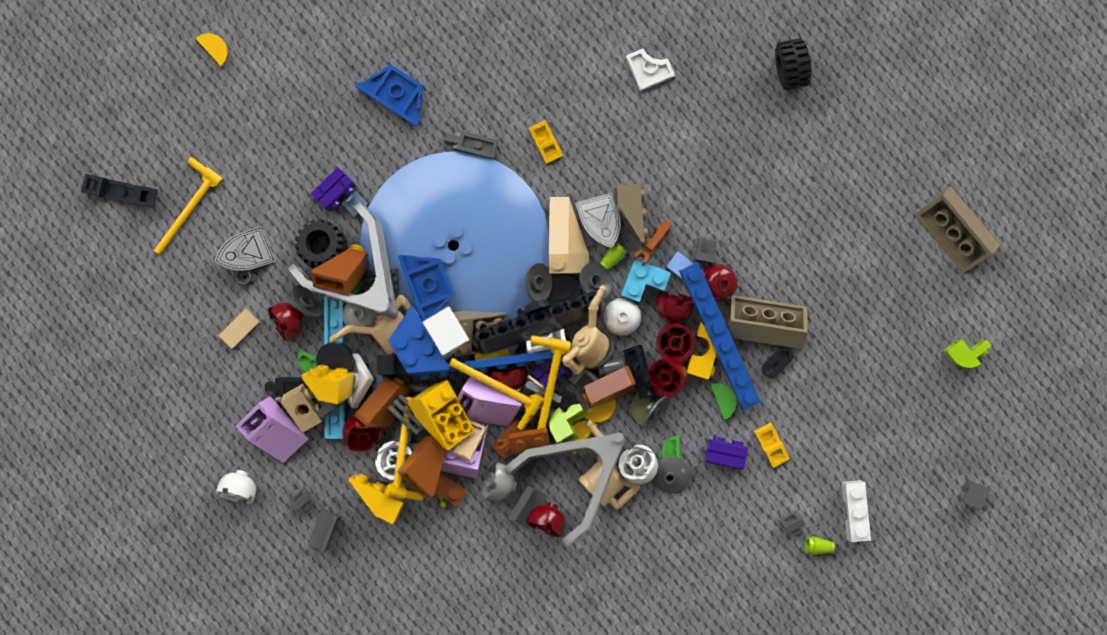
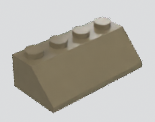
(957, 230)
(767, 322)

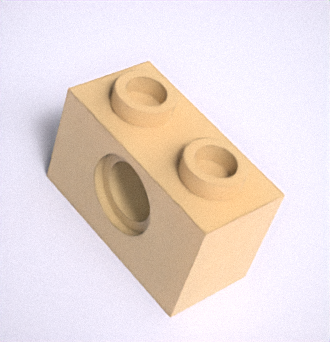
(303, 418)

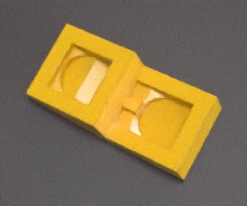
(545, 141)
(772, 445)

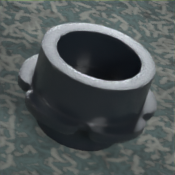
(572, 399)

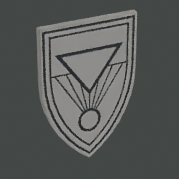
(600, 219)
(245, 251)

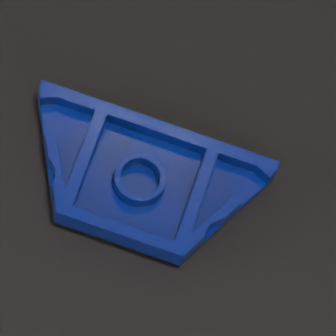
(395, 92)
(427, 283)
(416, 347)

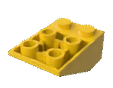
(441, 414)
(374, 496)

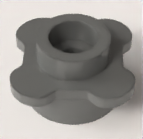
(244, 282)

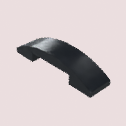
(119, 191)

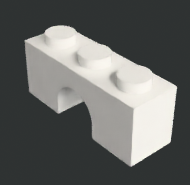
(857, 511)

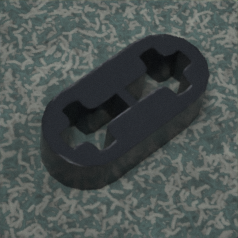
(780, 365)

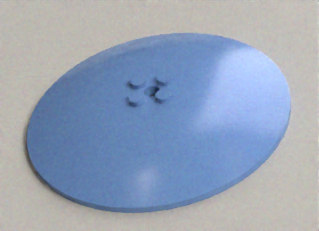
(466, 201)

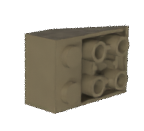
(629, 205)
(472, 322)

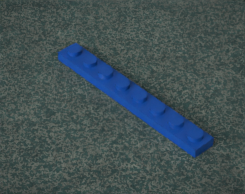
(719, 336)
(499, 362)

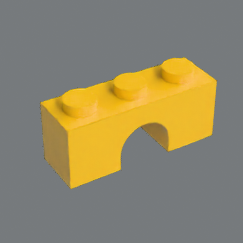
(702, 365)

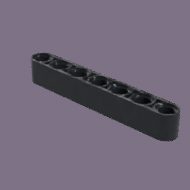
(536, 323)

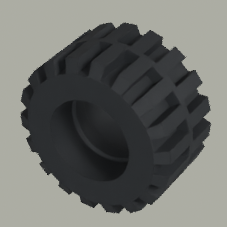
(793, 64)
(311, 233)

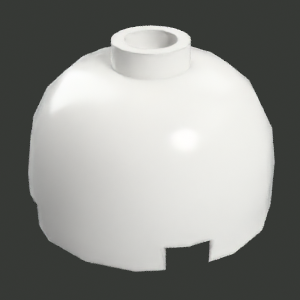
(622, 316)
(387, 459)
(638, 465)
(237, 487)

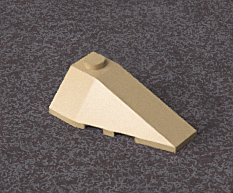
(566, 242)

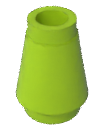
(613, 256)
(818, 546)

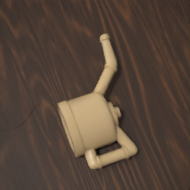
(382, 329)
(588, 343)
(616, 482)

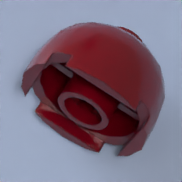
(721, 281)
(674, 307)
(286, 319)
(675, 341)
(512, 376)
(668, 377)
(359, 436)
(547, 519)

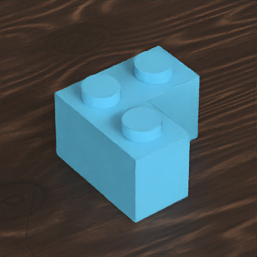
(644, 276)

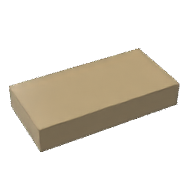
(239, 328)
(467, 447)

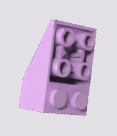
(487, 404)
(272, 430)
(462, 467)

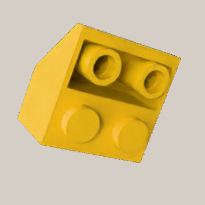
(329, 384)

